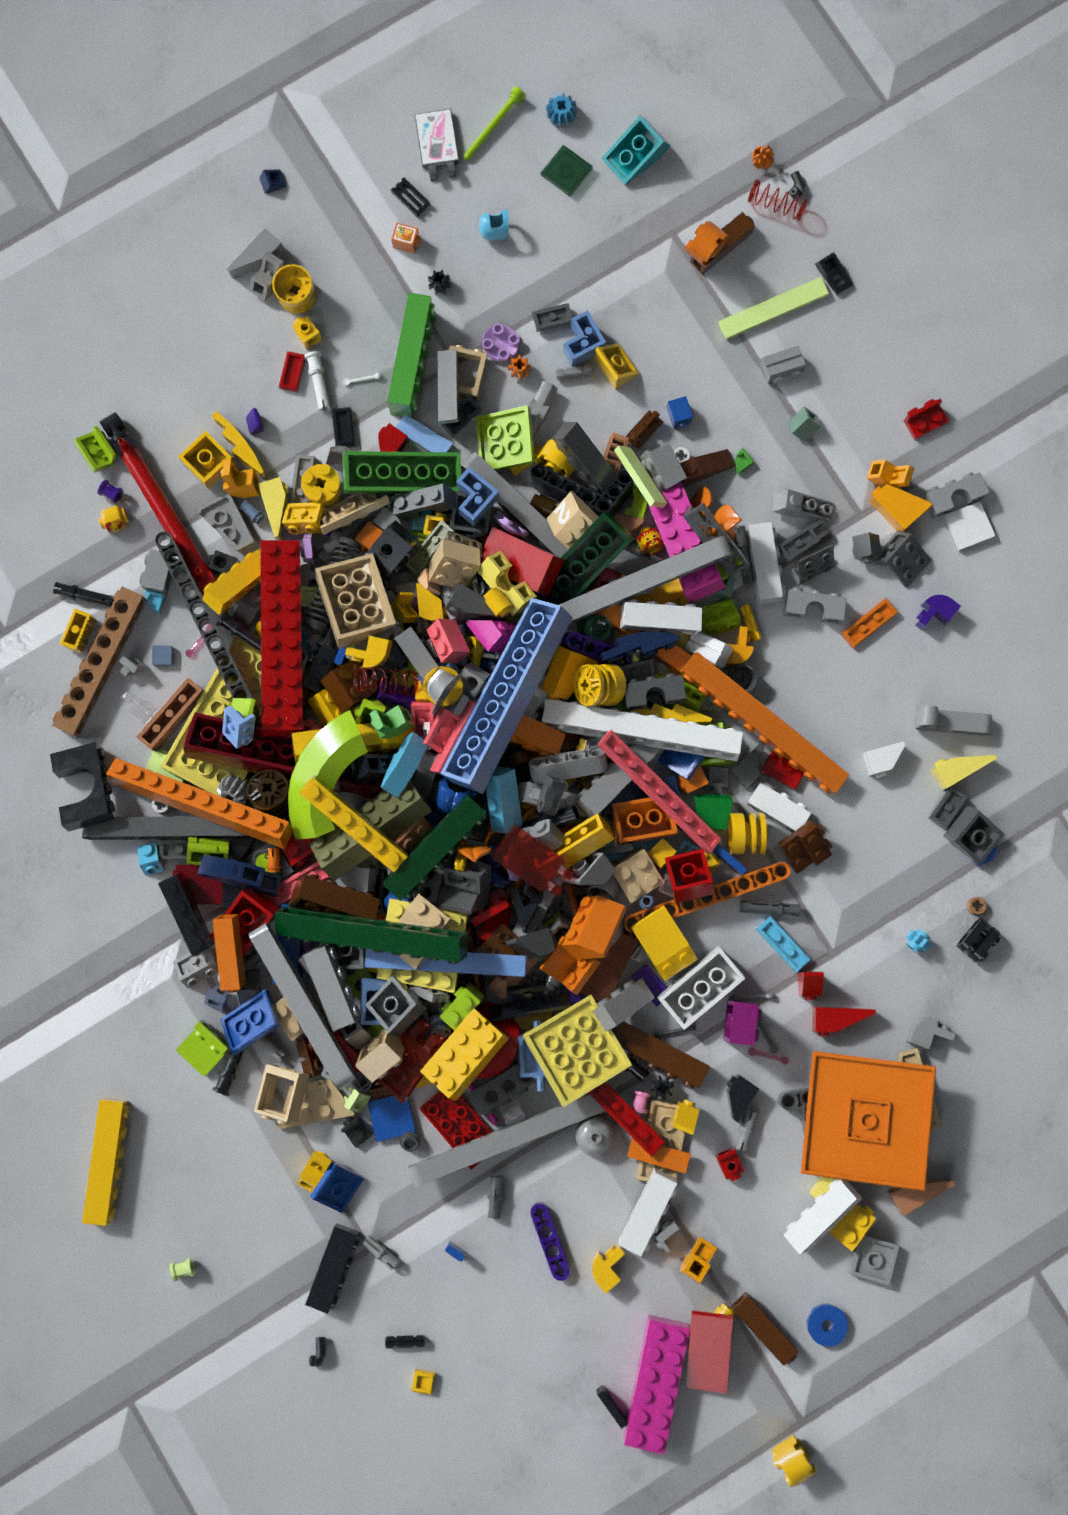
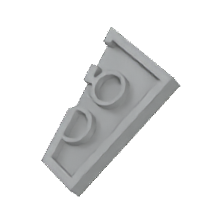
(227, 521)

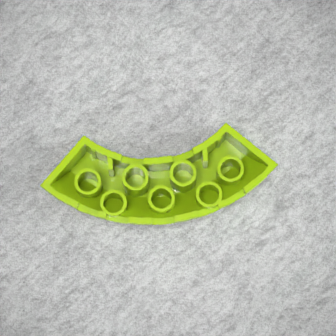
(325, 758)

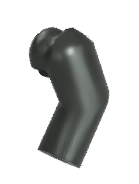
(798, 186)

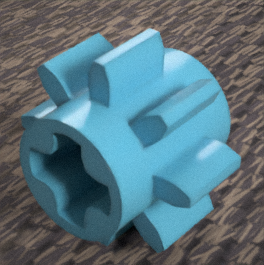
(918, 941)

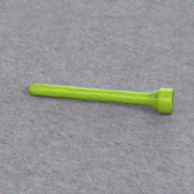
(516, 96)

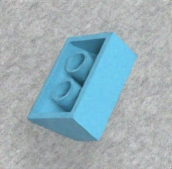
(503, 800)

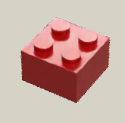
(689, 875)

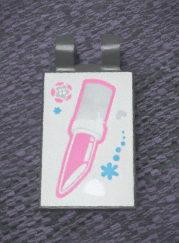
(437, 141)

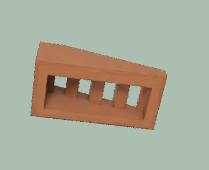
(618, 439)

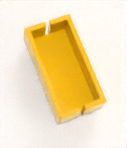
(464, 1054)

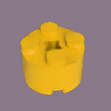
(554, 459)
(319, 475)
(794, 1461)

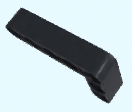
(559, 487)

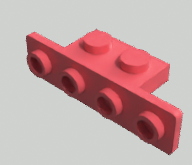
(445, 734)

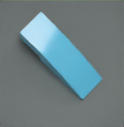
(404, 764)

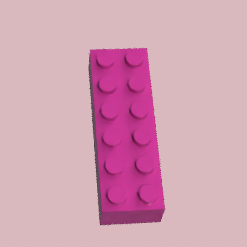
(680, 537)
(656, 1384)

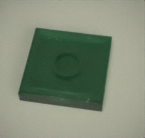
(566, 170)

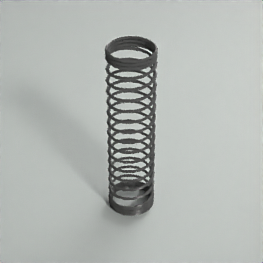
(316, 626)

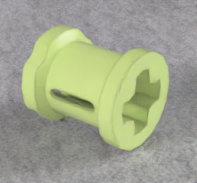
(182, 1269)

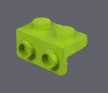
(96, 450)
(362, 711)

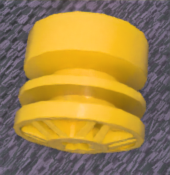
(287, 281)
(599, 684)
(747, 833)

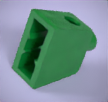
(713, 809)

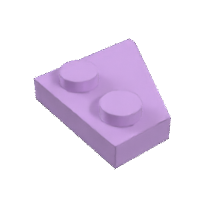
(308, 550)

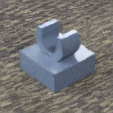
(215, 999)

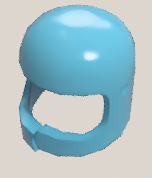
(494, 226)

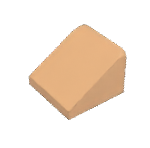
(423, 579)

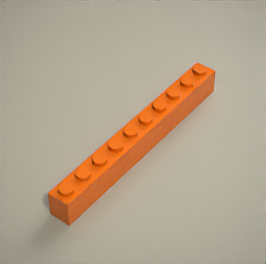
(763, 723)
(200, 803)

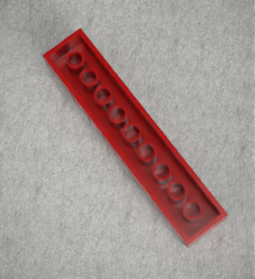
(281, 637)

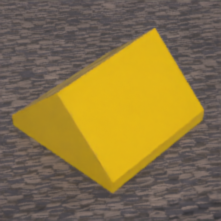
(615, 364)

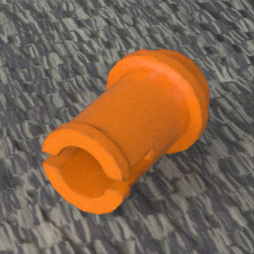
(273, 860)

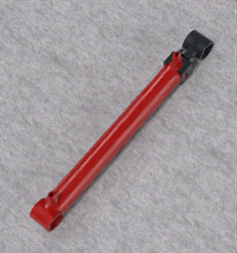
(157, 499)

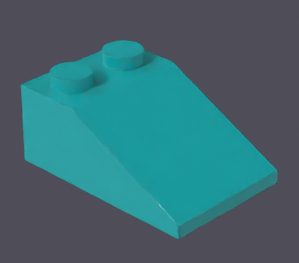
(635, 150)

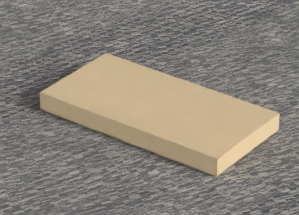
(659, 1119)

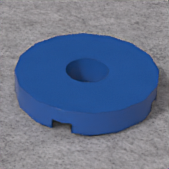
(839, 1325)

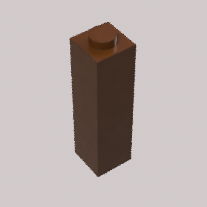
(738, 230)
(764, 1329)

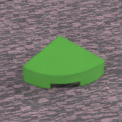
(742, 461)

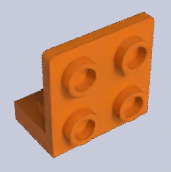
(567, 969)

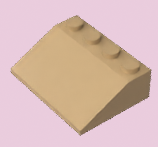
(354, 599)

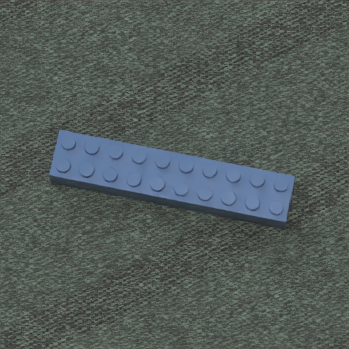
(506, 695)

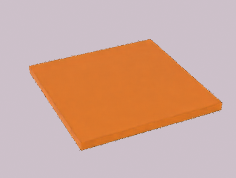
(868, 1120)

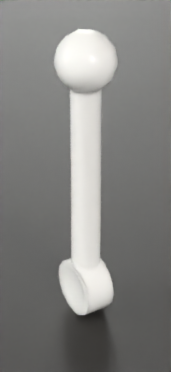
(347, 382)

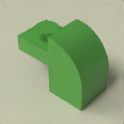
(392, 722)

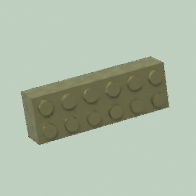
(340, 852)

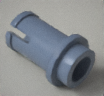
(255, 514)
(651, 901)

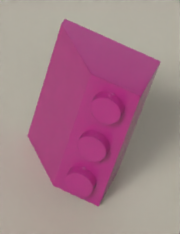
(492, 634)

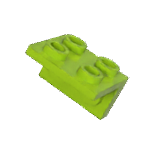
(203, 1048)

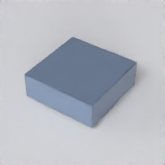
(162, 655)

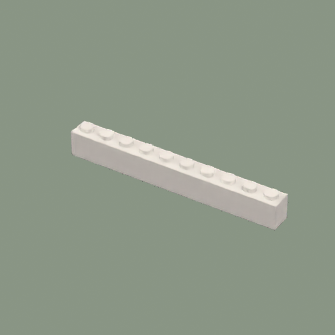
(643, 729)

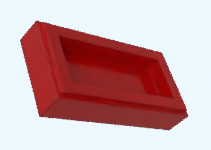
(292, 371)

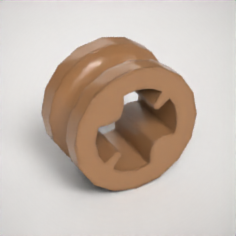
(972, 910)

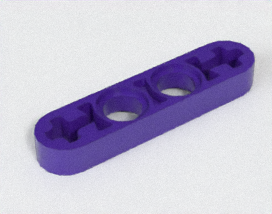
(597, 647)
(546, 1242)

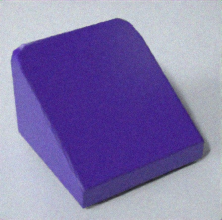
(254, 422)

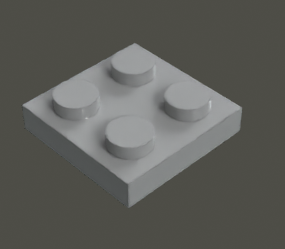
(874, 1260)

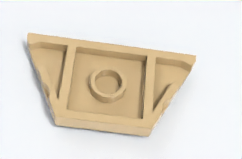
(350, 509)
(320, 1104)

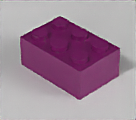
(741, 1023)

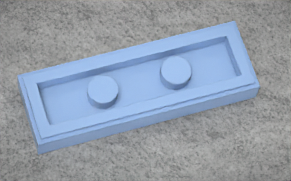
(423, 436)

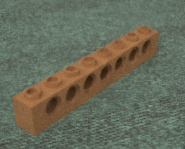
(102, 671)

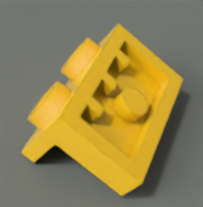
(303, 518)

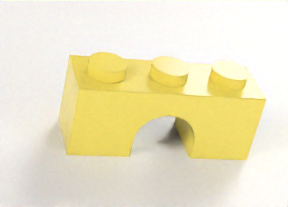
(495, 573)

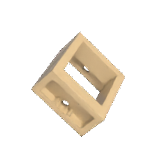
(477, 355)
(267, 1092)

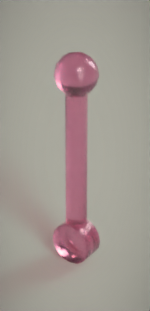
(189, 653)
(751, 1051)

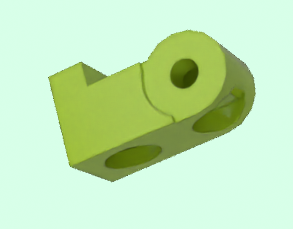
(638, 505)

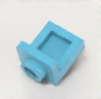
(149, 858)

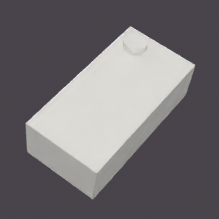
(701, 987)

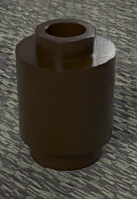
(543, 504)

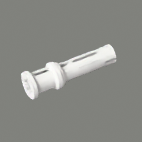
(316, 372)

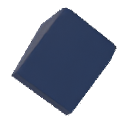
(272, 180)

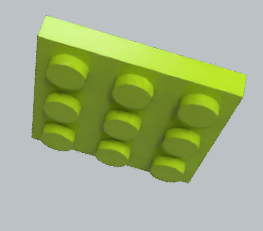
(506, 438)

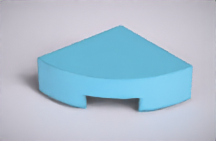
(155, 600)

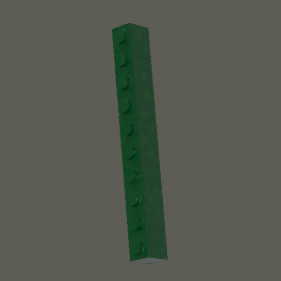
(372, 934)

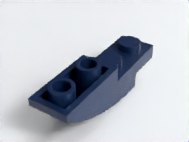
(645, 642)
(239, 873)

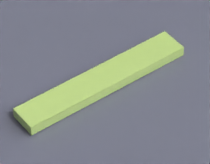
(773, 308)

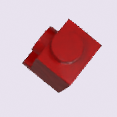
(726, 1157)

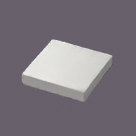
(969, 526)

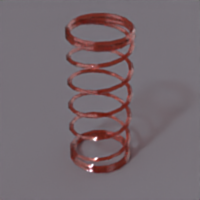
(753, 190)
(364, 676)

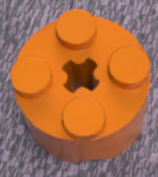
(707, 243)

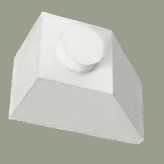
(882, 759)

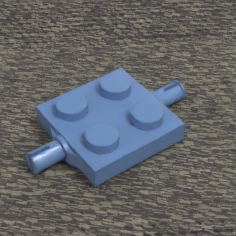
(527, 1063)

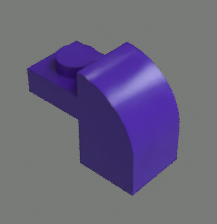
(940, 607)

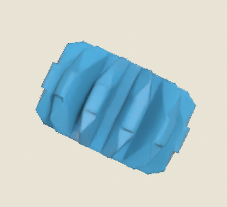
(561, 109)

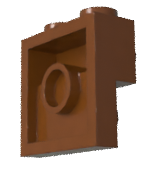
(806, 847)

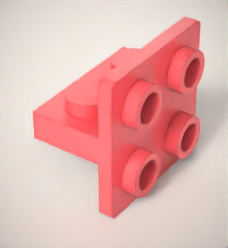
(422, 713)

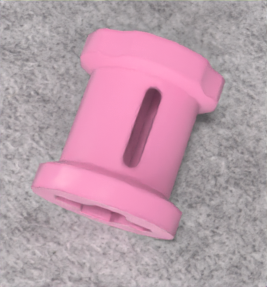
(640, 1101)

